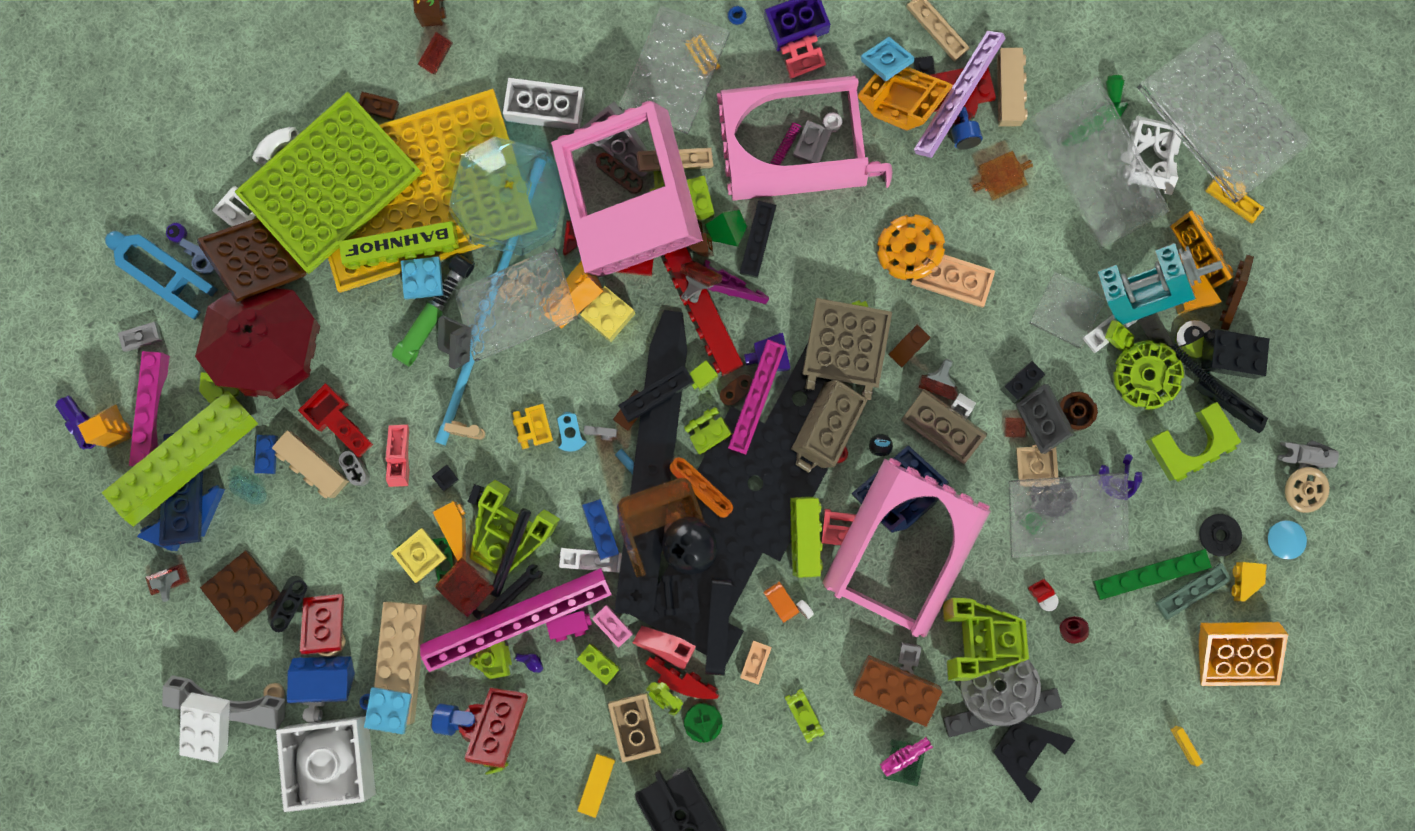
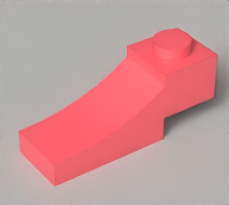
(397, 456)

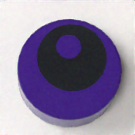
(176, 232)

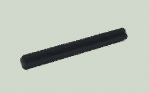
(510, 551)

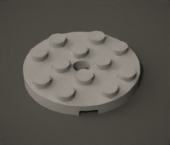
(1007, 706)

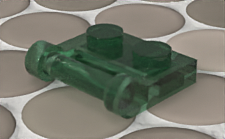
(910, 774)

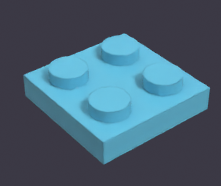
(887, 58)
(422, 278)
(387, 710)

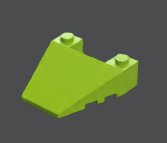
(496, 525)
(989, 639)

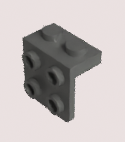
(454, 340)

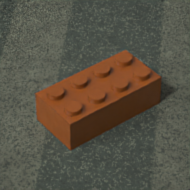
(897, 690)

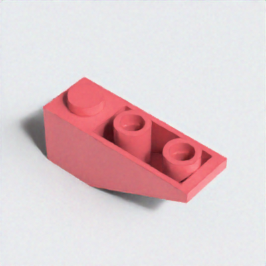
(665, 646)

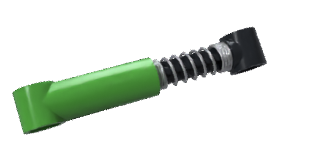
(409, 347)

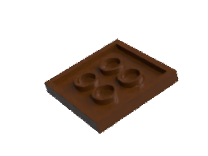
(241, 591)

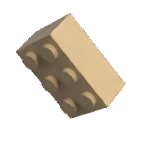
(634, 727)

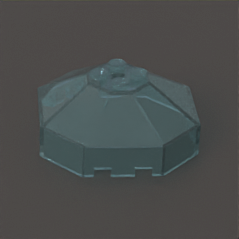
(503, 216)

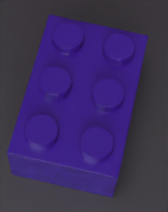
(795, 20)

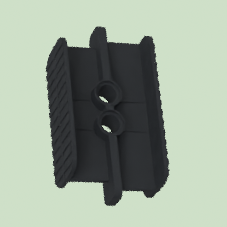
(681, 792)

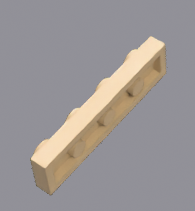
(938, 28)
(691, 159)

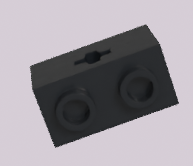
(1022, 381)

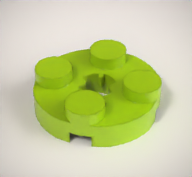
(663, 698)

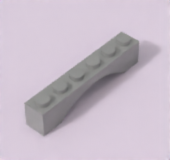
(263, 712)

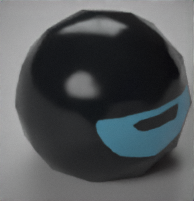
(880, 445)

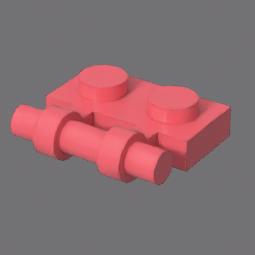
(806, 61)

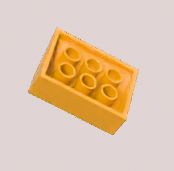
(1192, 233)
(1241, 653)

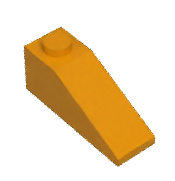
(453, 526)

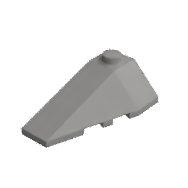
(620, 145)

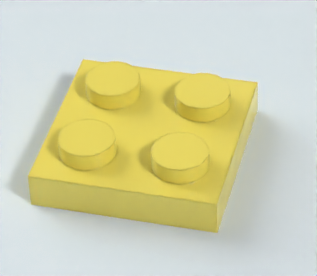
(419, 555)

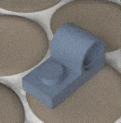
(198, 257)

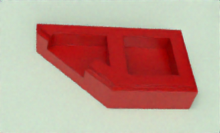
(569, 240)

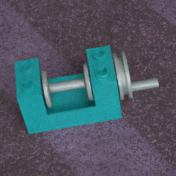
(1155, 288)

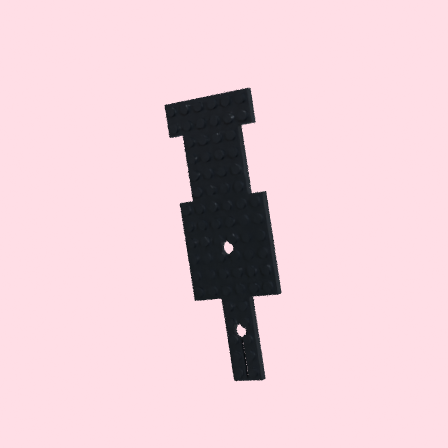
(758, 518)

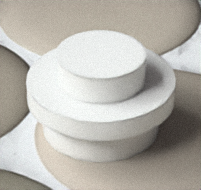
(1050, 603)

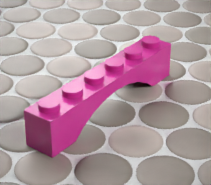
(151, 381)

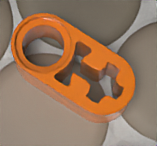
(781, 602)

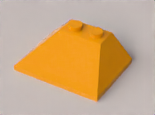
(905, 98)

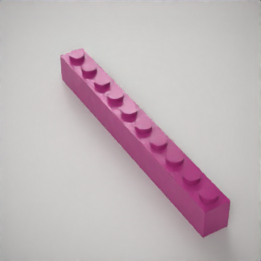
(514, 620)

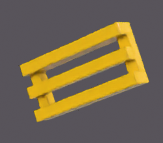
(1186, 746)

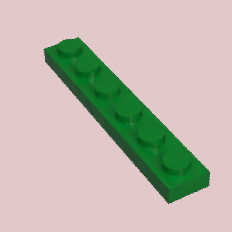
(1152, 574)

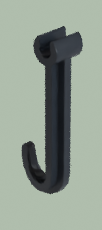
(510, 593)

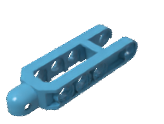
(120, 244)

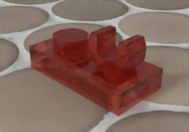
(435, 53)

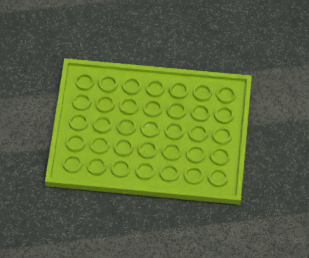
(328, 182)

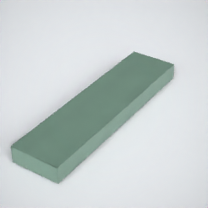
(1193, 591)

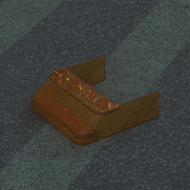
(652, 510)

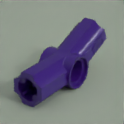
(73, 417)

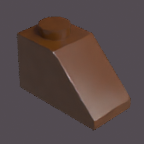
(909, 346)

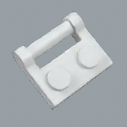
(230, 212)

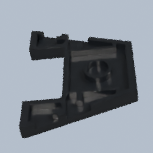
(1021, 748)

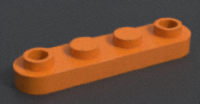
(702, 487)

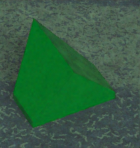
(727, 228)

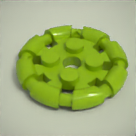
(1137, 370)

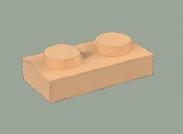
(755, 662)

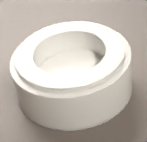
(832, 121)
(805, 610)

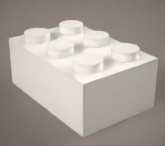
(204, 727)

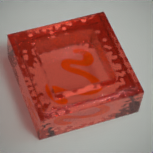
(1015, 427)

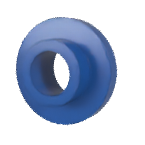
(737, 10)

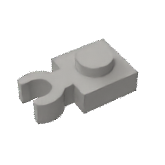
(605, 433)
(909, 656)

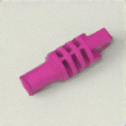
(905, 757)

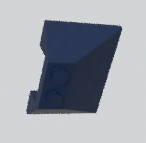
(911, 510)

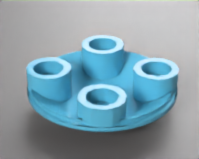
(1287, 539)

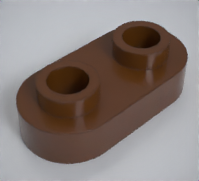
(736, 389)

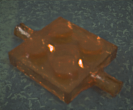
(1002, 175)

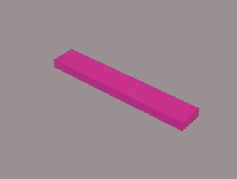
(756, 397)

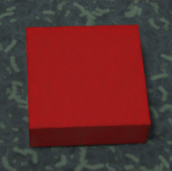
(1041, 590)

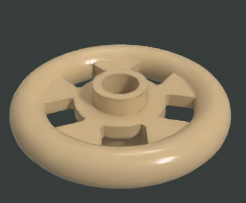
(1301, 490)

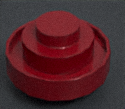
(1074, 629)

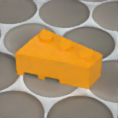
(583, 288)
(1204, 295)
(106, 428)

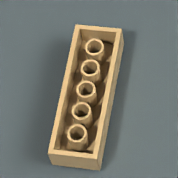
(400, 650)

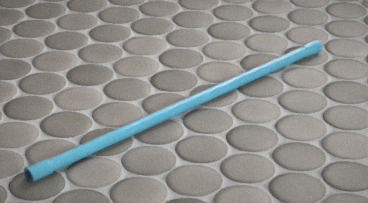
(442, 436)

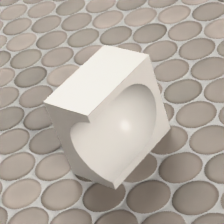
(325, 763)

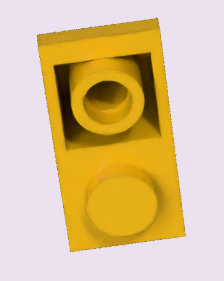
(1248, 579)

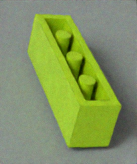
(806, 537)

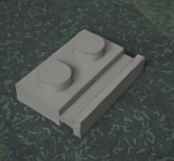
(812, 142)

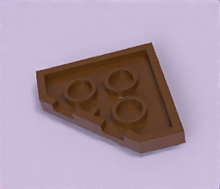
(1236, 291)

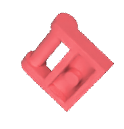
(835, 534)

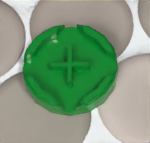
(703, 722)

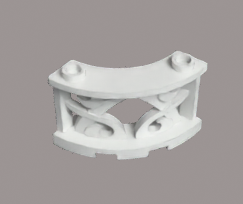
(1168, 177)

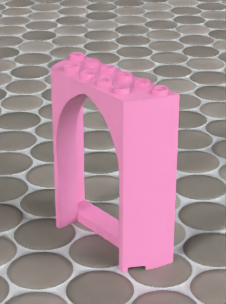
(758, 179)
(890, 488)

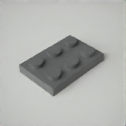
(1045, 419)

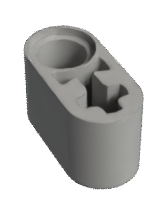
(358, 466)

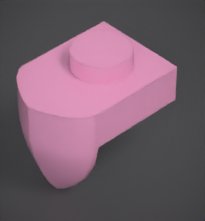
(883, 169)

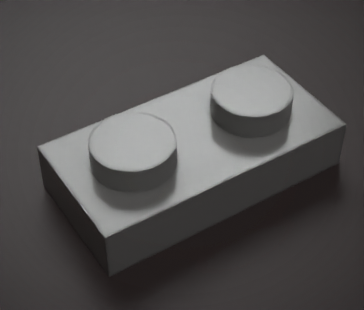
(140, 336)

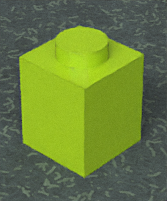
(703, 376)

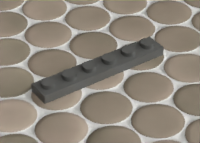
(967, 722)

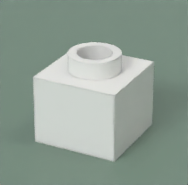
(963, 405)

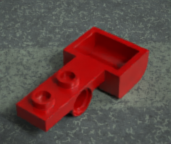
(325, 410)

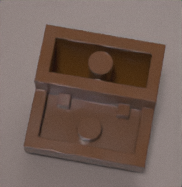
(705, 247)

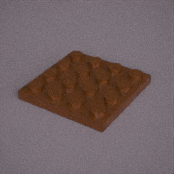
(249, 259)

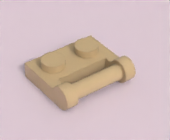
(461, 429)

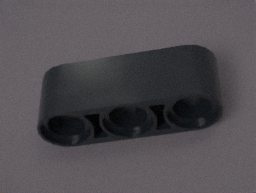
(287, 613)

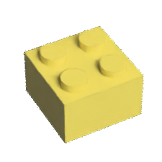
(607, 314)

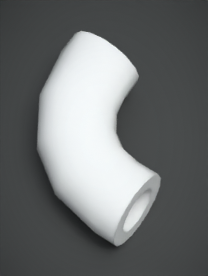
(273, 144)

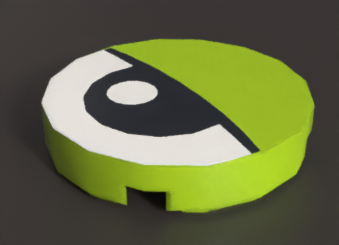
(1191, 337)

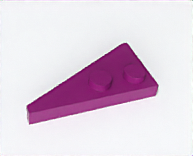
(735, 287)

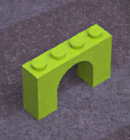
(1220, 439)

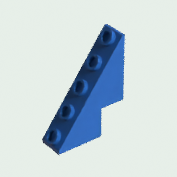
(209, 505)

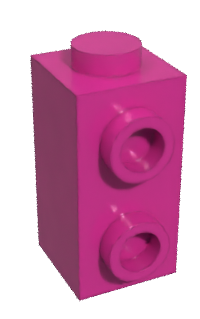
(569, 624)

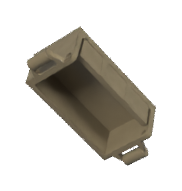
(828, 425)

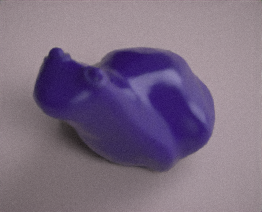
(531, 661)

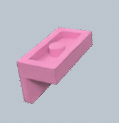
(612, 626)

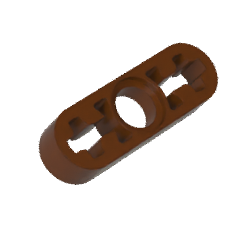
(605, 169)

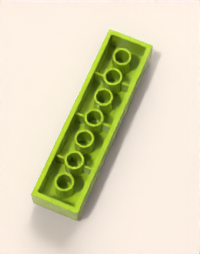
(179, 458)

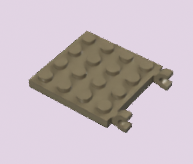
(846, 344)

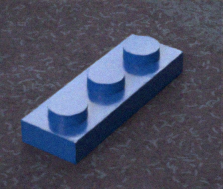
(600, 529)

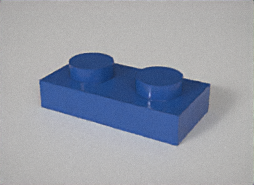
(265, 456)

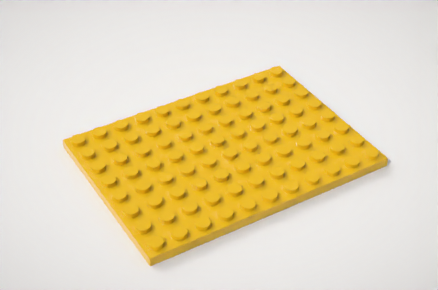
(435, 145)

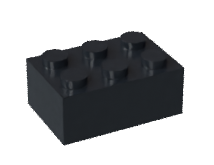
(1235, 354)

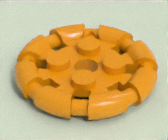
(906, 236)

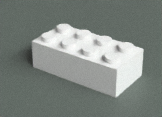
(543, 104)

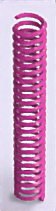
(789, 140)

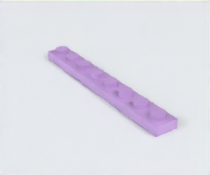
(959, 94)

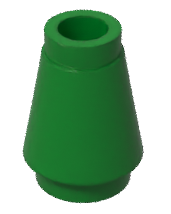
(1115, 87)

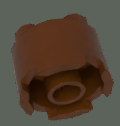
(1082, 404)

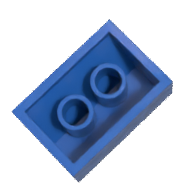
(320, 679)

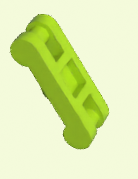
(804, 715)

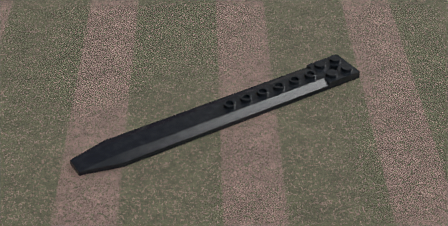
(652, 463)

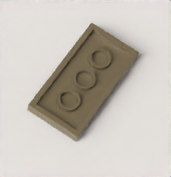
(944, 426)

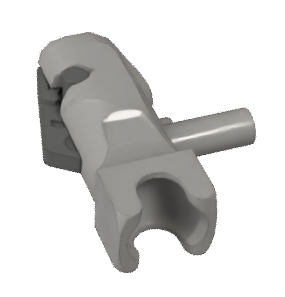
(1310, 454)

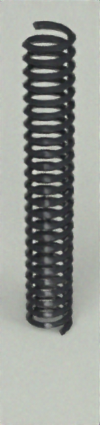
(1221, 394)

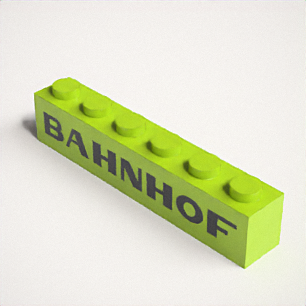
(399, 244)

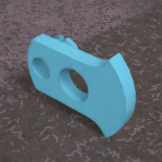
(570, 443)

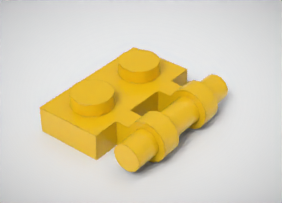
(538, 425)

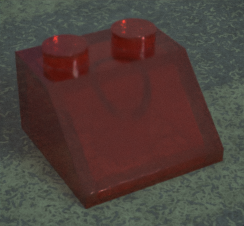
(464, 587)

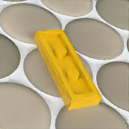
(1245, 207)
(596, 785)

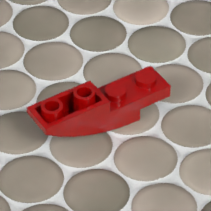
(688, 685)

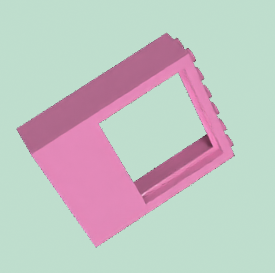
(640, 226)

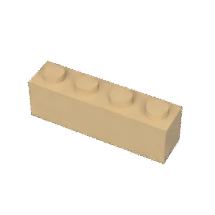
(1011, 87)
(309, 464)

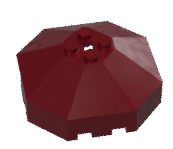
(268, 358)

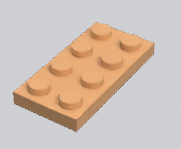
(958, 280)

